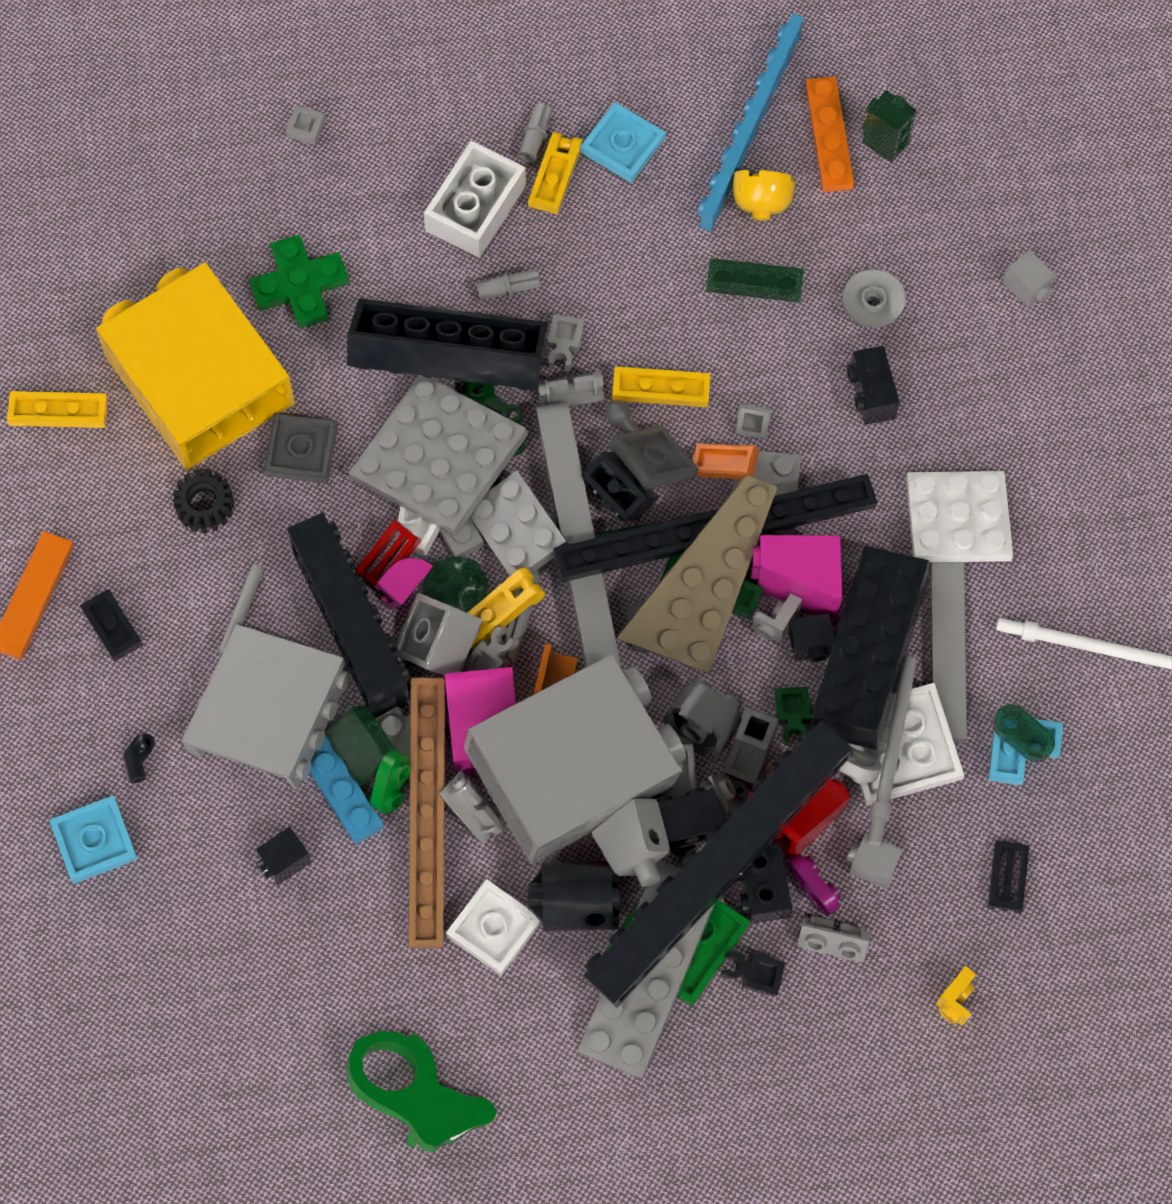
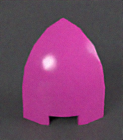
(402, 580)

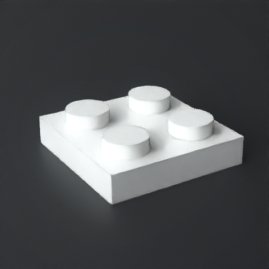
(493, 927)

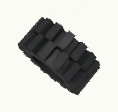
(198, 484)

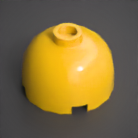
(763, 192)

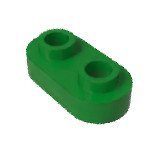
(390, 782)

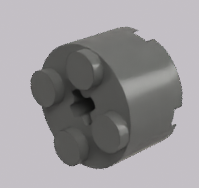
(704, 717)

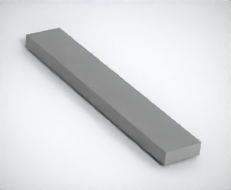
(949, 644)

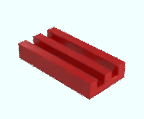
(381, 544)

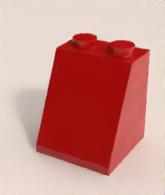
(813, 818)

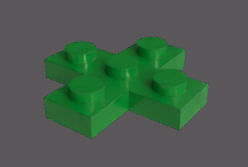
(299, 281)

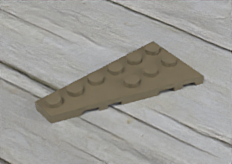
(697, 595)

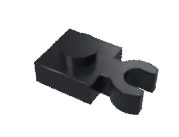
(758, 973)

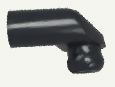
(135, 756)

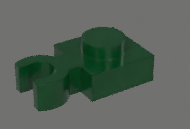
(792, 709)

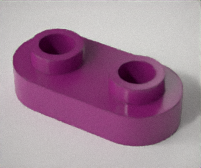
(806, 874)

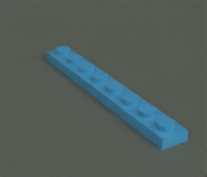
(745, 132)

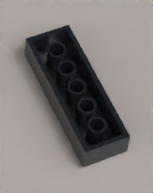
(447, 344)
(349, 615)
(871, 646)

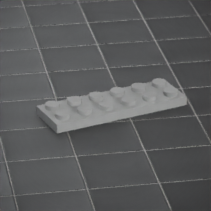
(630, 1033)

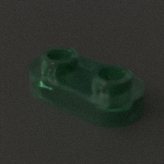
(1025, 732)

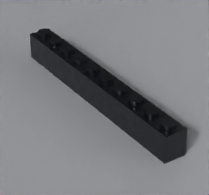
(718, 864)

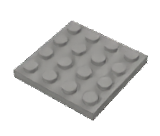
(438, 454)

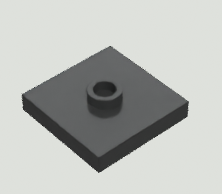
(300, 448)

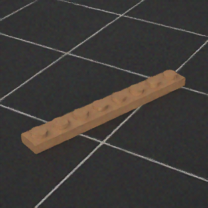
(426, 814)

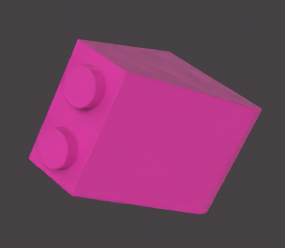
(801, 566)
(473, 699)

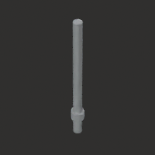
(880, 809)

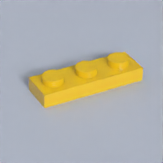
(661, 386)
(57, 409)

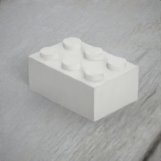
(475, 199)

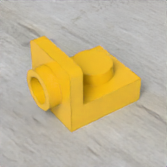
(958, 990)

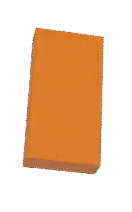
(725, 460)

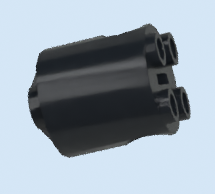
(575, 896)

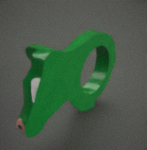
(430, 1110)

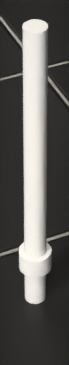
(1030, 631)

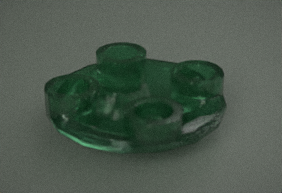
(456, 583)

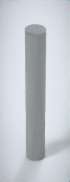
(243, 602)

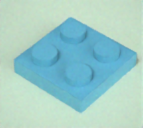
(623, 142)
(93, 839)

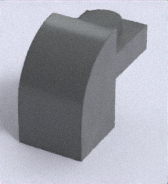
(751, 745)

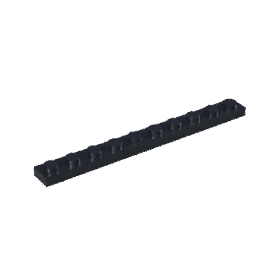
(676, 535)

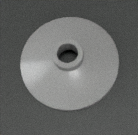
(874, 286)

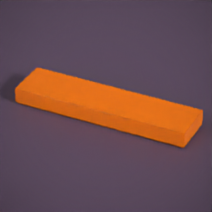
(33, 594)

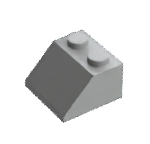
(437, 636)

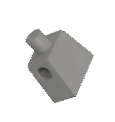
(634, 840)

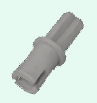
(535, 133)
(508, 284)

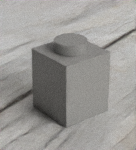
(1029, 279)
(873, 862)

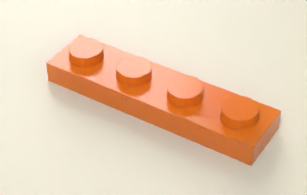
(829, 134)

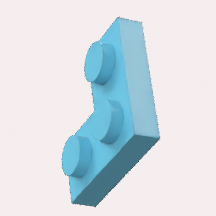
(1008, 764)

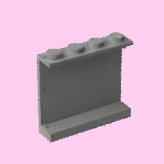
(268, 704)

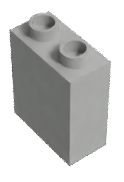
(574, 756)

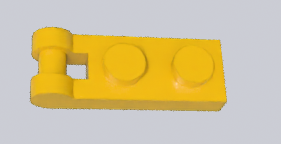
(555, 173)
(503, 605)

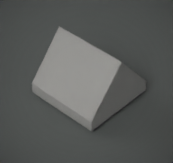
(753, 421)

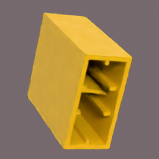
(194, 364)

